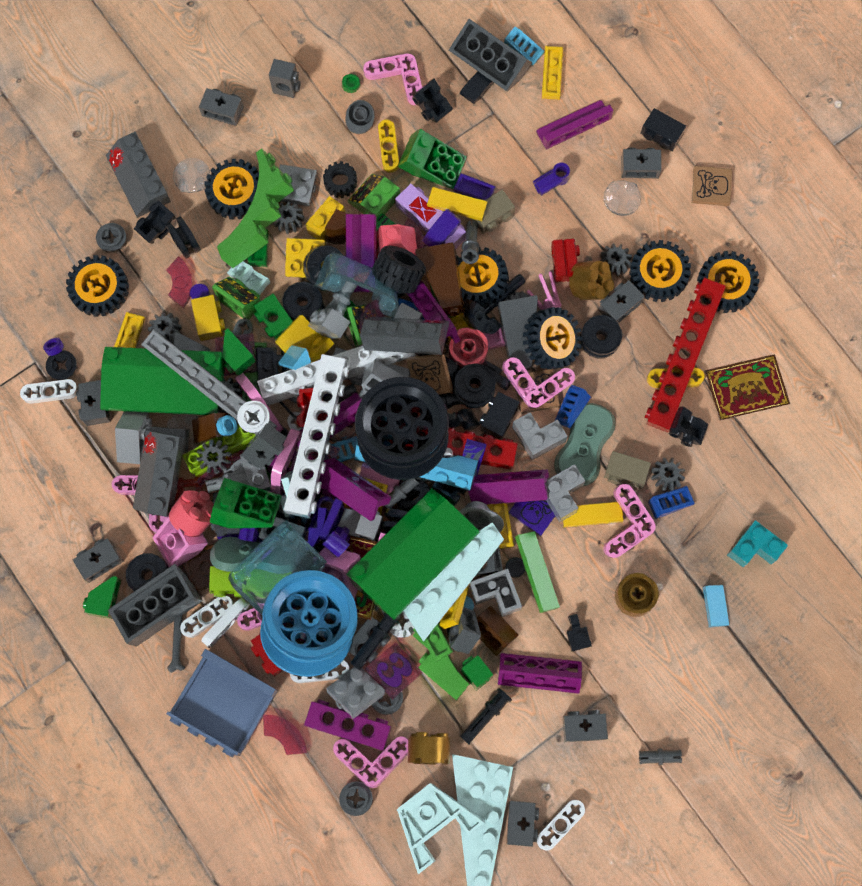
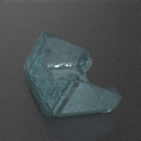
(339, 269)
(272, 560)

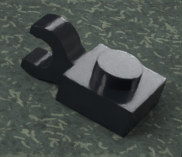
(501, 381)
(466, 419)
(577, 637)

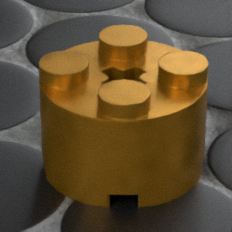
(591, 280)
(642, 585)
(429, 749)

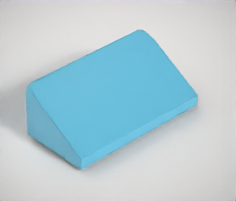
(295, 358)
(715, 606)

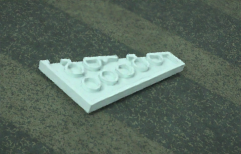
(446, 588)
(484, 791)

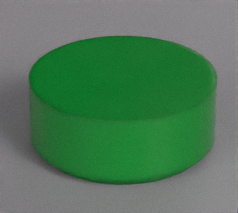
(350, 83)

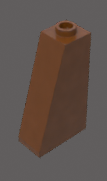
(443, 276)

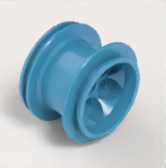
(308, 591)

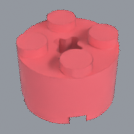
(469, 339)
(192, 512)

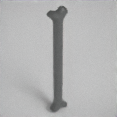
(176, 663)

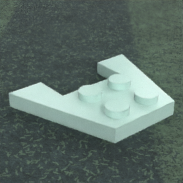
(426, 815)

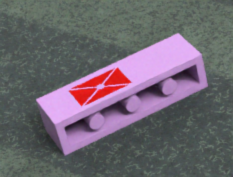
(414, 206)

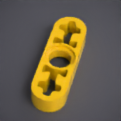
(392, 139)
(699, 373)

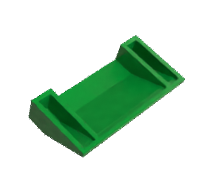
(143, 383)
(412, 554)

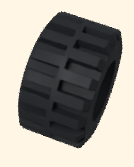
(398, 269)

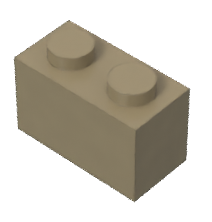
(498, 209)
(627, 470)

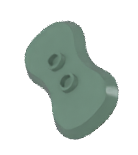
(586, 441)
(230, 552)

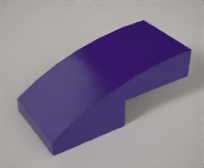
(442, 229)
(313, 536)

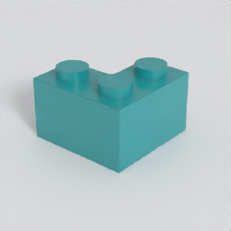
(757, 541)

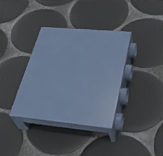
(222, 704)

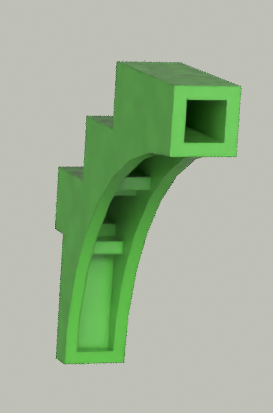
(263, 211)
(443, 672)

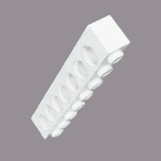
(328, 366)
(288, 383)

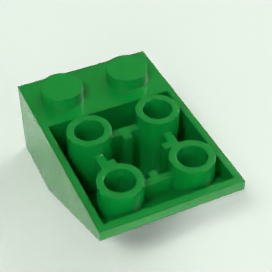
(432, 159)
(244, 506)

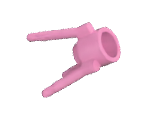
(550, 301)

